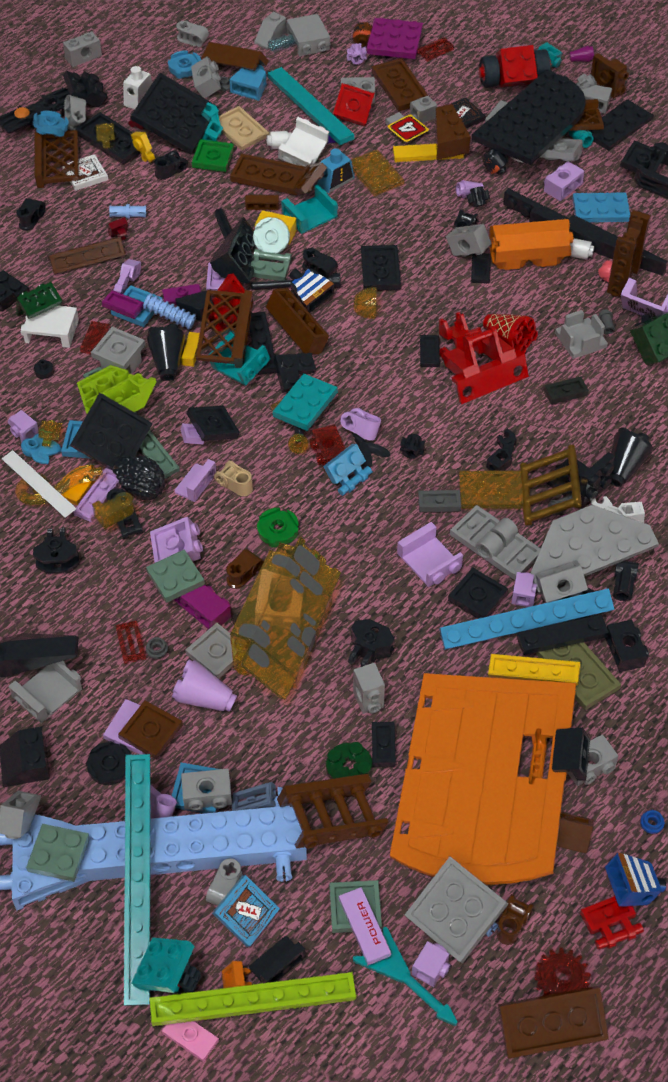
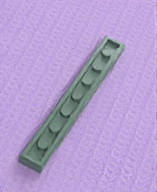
(152, 448)

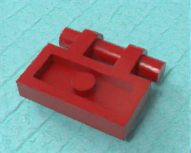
(606, 914)

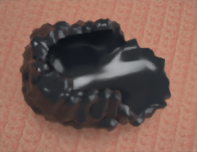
(140, 476)

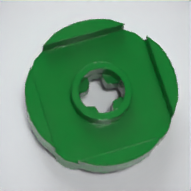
(273, 536)

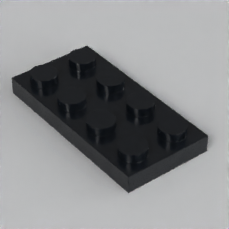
(621, 124)
(120, 148)

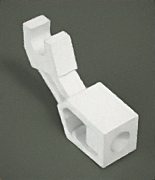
(632, 510)

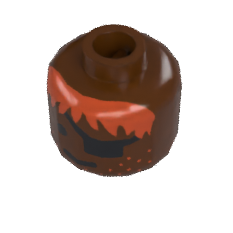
(362, 33)

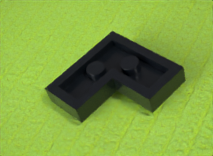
(290, 366)

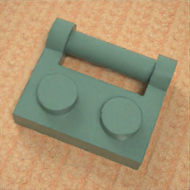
(268, 269)

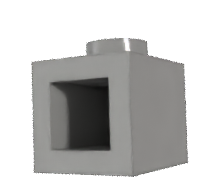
(423, 109)

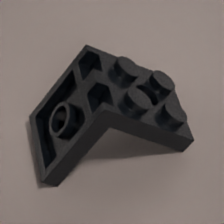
(591, 479)

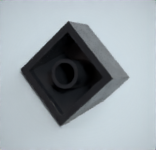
(24, 758)

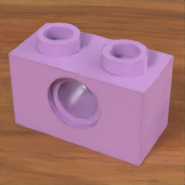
(563, 181)

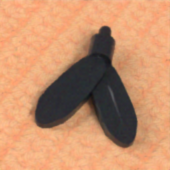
(367, 448)

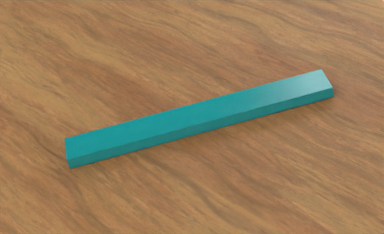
(310, 105)

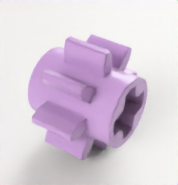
(356, 53)

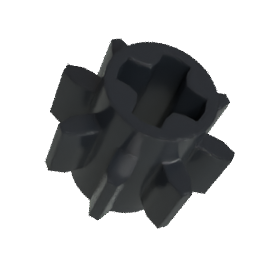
(478, 196)
(412, 446)

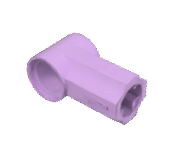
(161, 804)

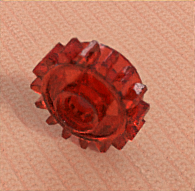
(564, 964)

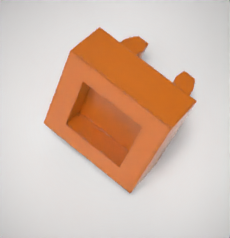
(234, 975)

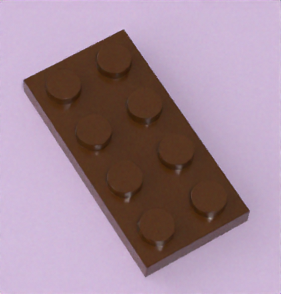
(398, 83)
(267, 173)
(553, 1022)

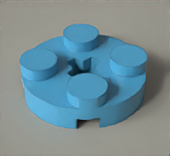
(177, 66)
(50, 123)

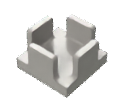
(581, 335)
(119, 350)

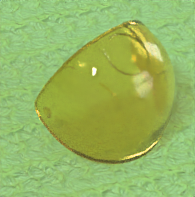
(366, 303)

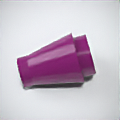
(582, 54)

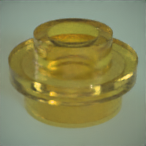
(298, 448)

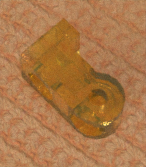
(114, 509)

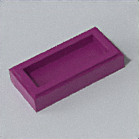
(122, 304)

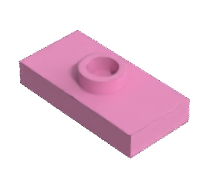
(192, 1038)

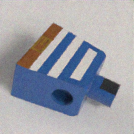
(633, 880)

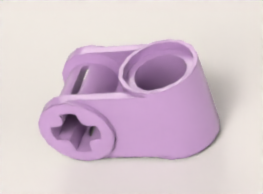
(361, 423)

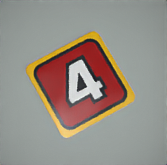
(408, 128)

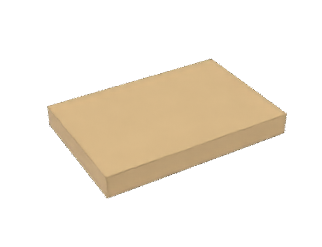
(242, 128)

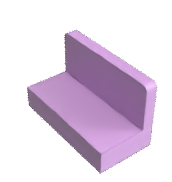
(196, 480)

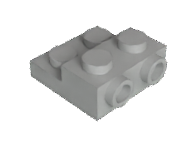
(564, 149)

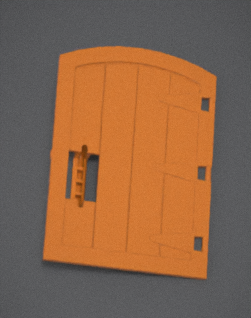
(468, 785)

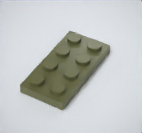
(594, 679)

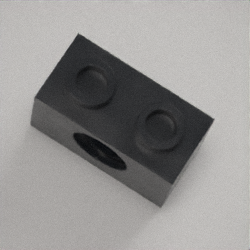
(626, 657)

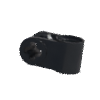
(169, 165)
(30, 213)
(465, 219)
(320, 262)

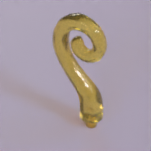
(76, 476)

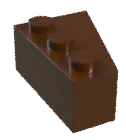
(450, 133)

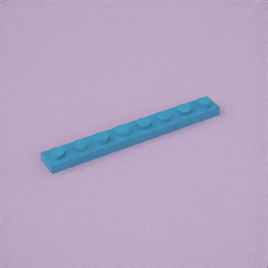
(526, 619)

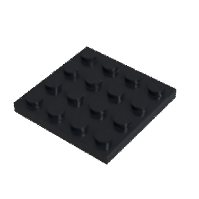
(172, 113)

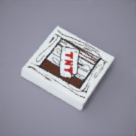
(90, 173)

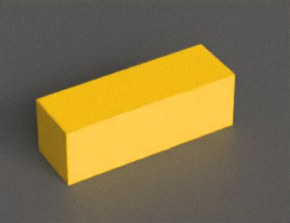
(190, 349)

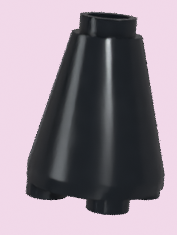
(166, 349)
(630, 453)

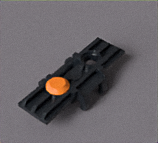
(24, 116)

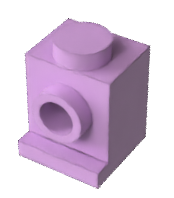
(23, 426)
(524, 590)

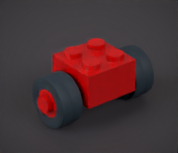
(513, 66)

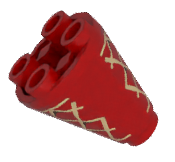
(513, 329)

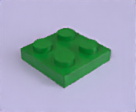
(213, 155)

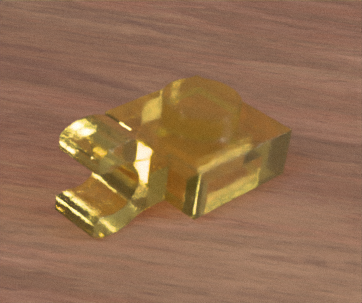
(105, 133)
(48, 431)

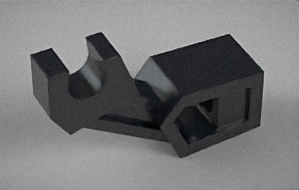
(505, 452)

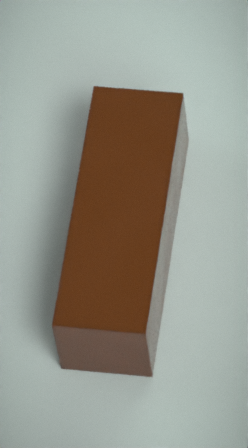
(261, 202)

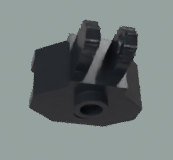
(56, 551)
(369, 643)

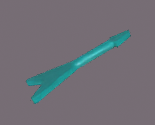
(396, 969)

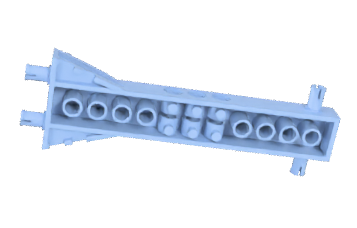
(176, 846)

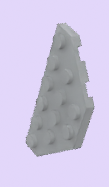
(594, 540)

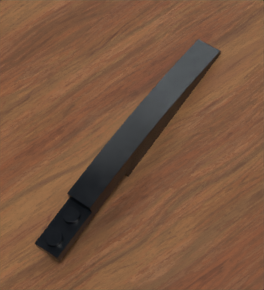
(602, 240)

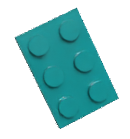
(305, 402)

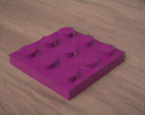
(395, 38)

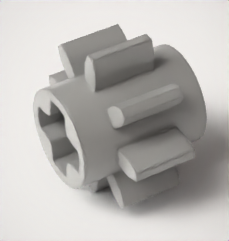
(586, 81)

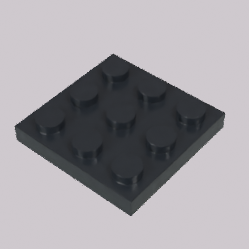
(110, 432)

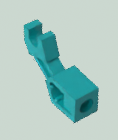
(214, 128)

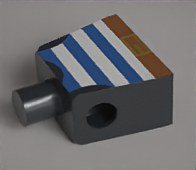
(310, 288)

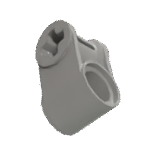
(192, 34)
(74, 111)
(222, 883)

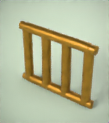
(574, 485)

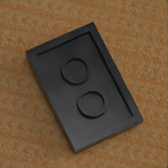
(380, 267)

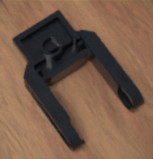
(646, 164)

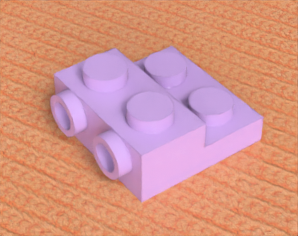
(175, 538)

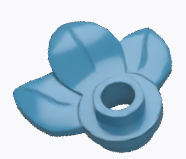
(33, 448)

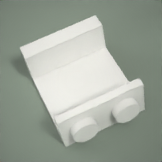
(304, 144)
(56, 322)

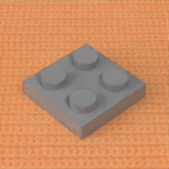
(213, 650)

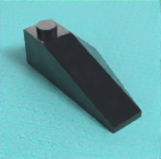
(235, 253)
(33, 651)

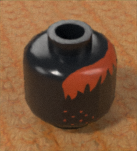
(495, 161)

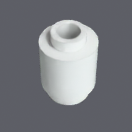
(277, 138)
(581, 249)

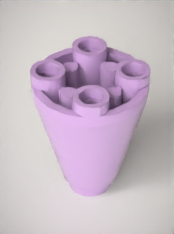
(203, 689)

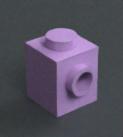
(431, 964)

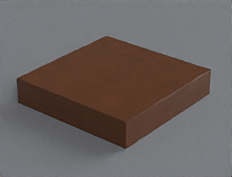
(150, 729)

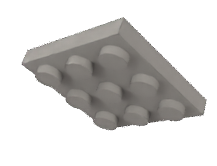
(456, 909)

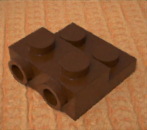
(610, 74)

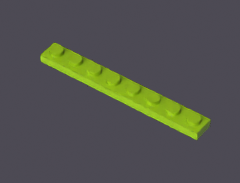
(252, 999)

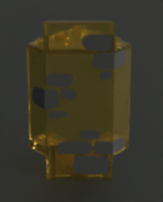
(283, 616)

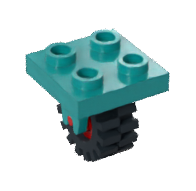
(167, 967)

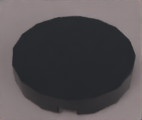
(107, 770)

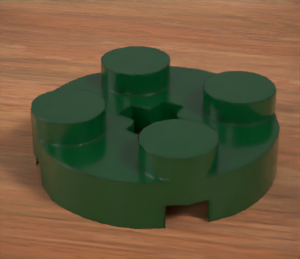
(350, 752)

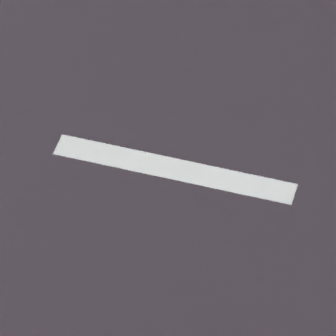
(36, 481)

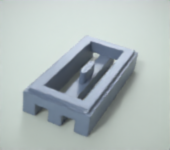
(253, 802)

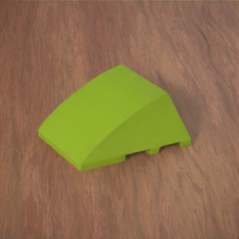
(118, 385)

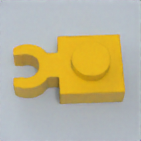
(143, 145)

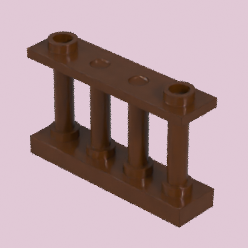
(333, 789)

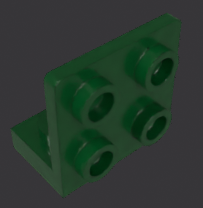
(38, 300)

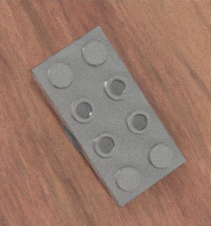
(496, 541)

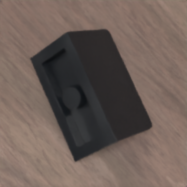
(571, 752)
(278, 960)

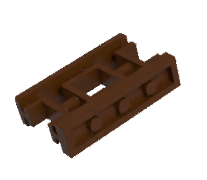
(628, 252)

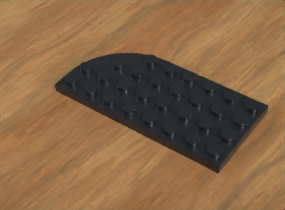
(534, 118)

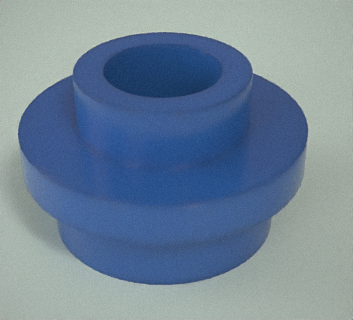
(655, 816)

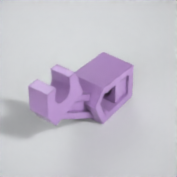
(129, 272)

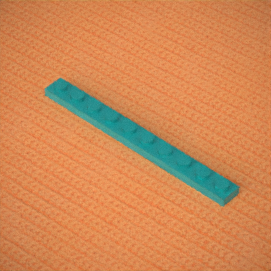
(137, 873)

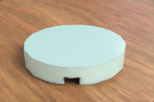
(271, 235)

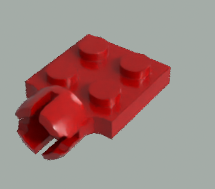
(230, 284)

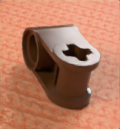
(243, 569)
(514, 917)

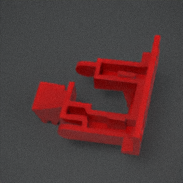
(481, 378)

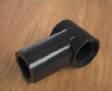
(625, 576)

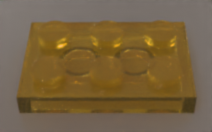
(376, 173)
(491, 489)

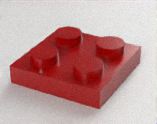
(353, 104)

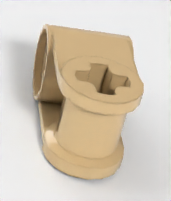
(235, 479)

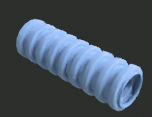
(169, 311)

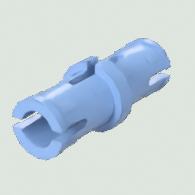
(127, 211)

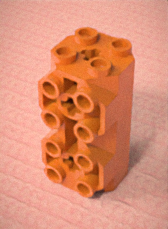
(540, 242)

